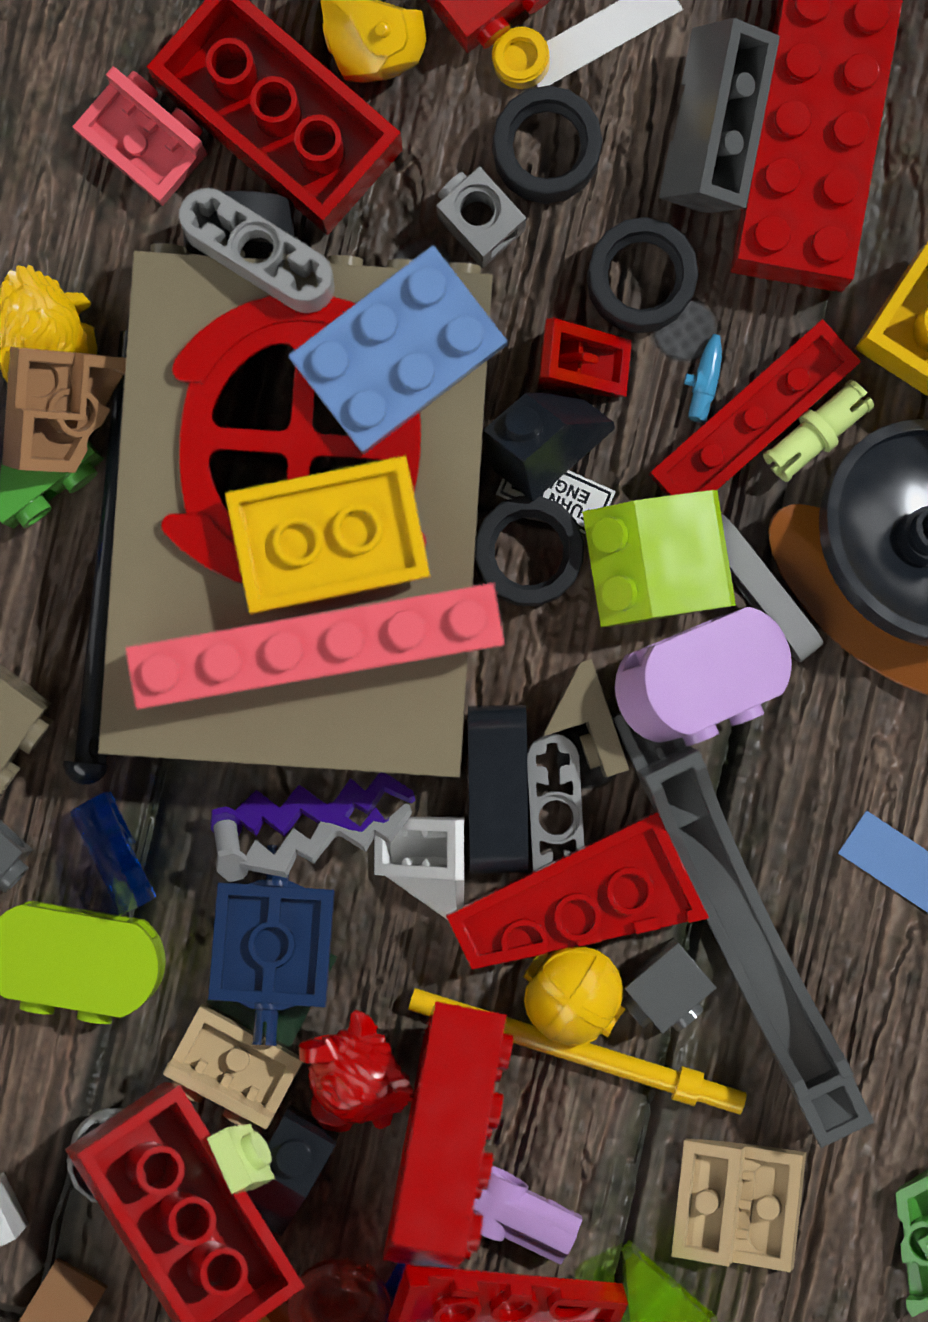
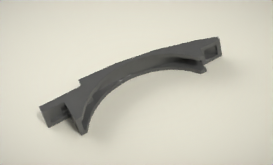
(775, 993)

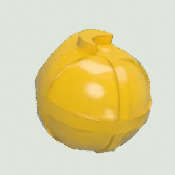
(573, 995)

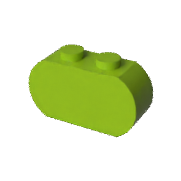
(78, 961)

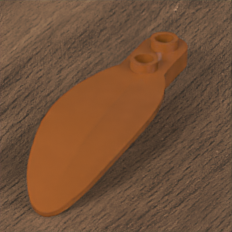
(801, 562)

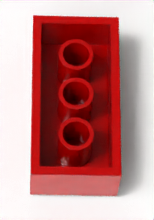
(276, 108)
(446, 1136)
(176, 1215)

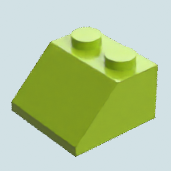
(658, 558)

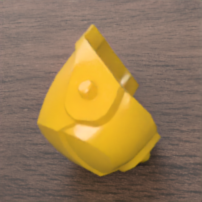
(372, 38)

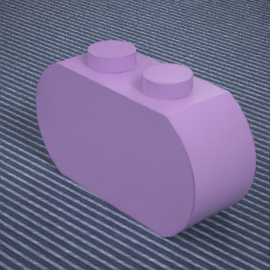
(704, 677)

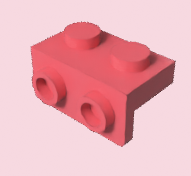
(141, 136)

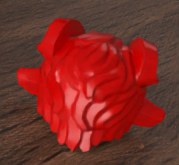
(354, 1077)

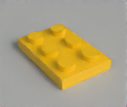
(327, 535)

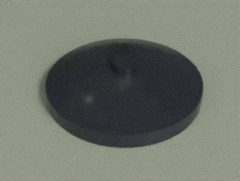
(878, 528)

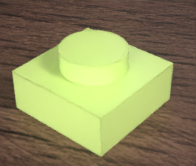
(242, 1157)

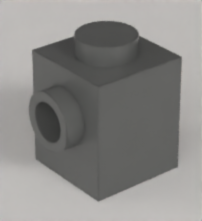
(667, 989)

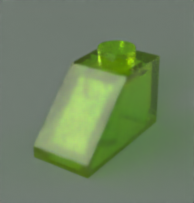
(655, 1294)

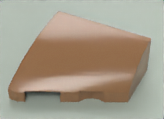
(55, 406)

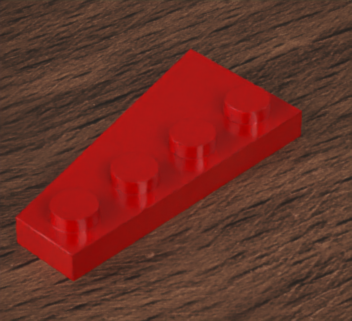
(591, 895)
(486, 1296)

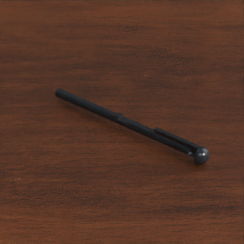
(88, 764)

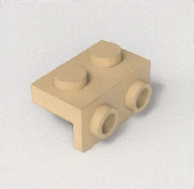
(225, 1067)

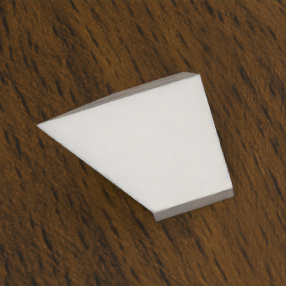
(426, 861)

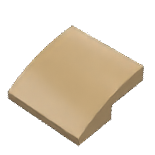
(738, 1204)

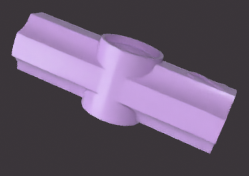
(526, 1217)

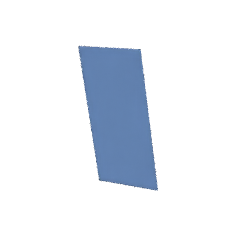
(889, 858)

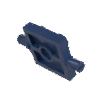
(271, 948)

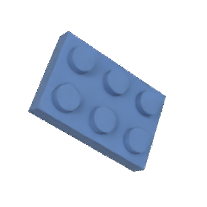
(398, 349)

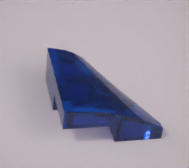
(110, 848)

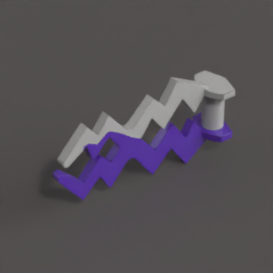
(331, 817)

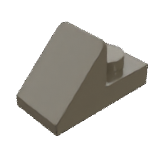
(585, 703)

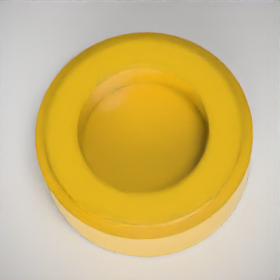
(521, 58)

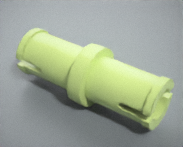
(818, 430)

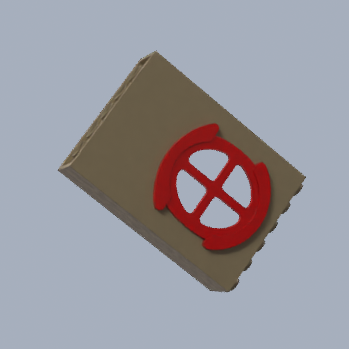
(177, 546)

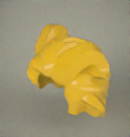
(41, 316)

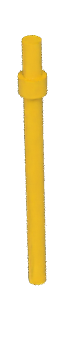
(685, 1085)

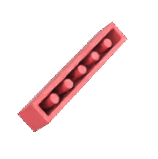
(315, 646)

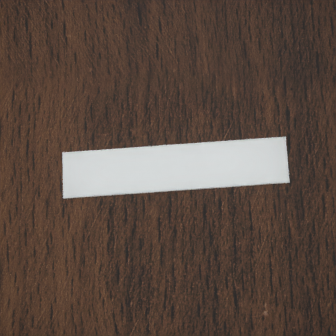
(603, 33)

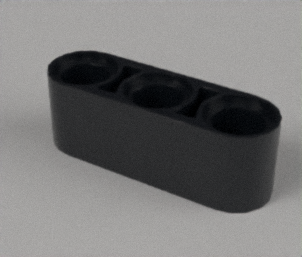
(498, 789)

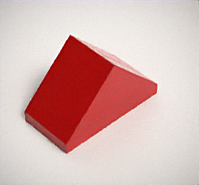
(583, 360)

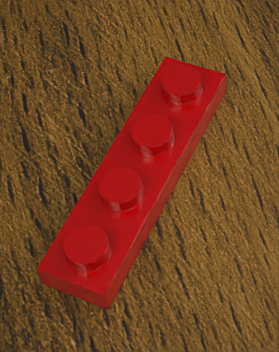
(757, 414)

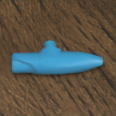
(705, 380)

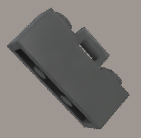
(720, 116)

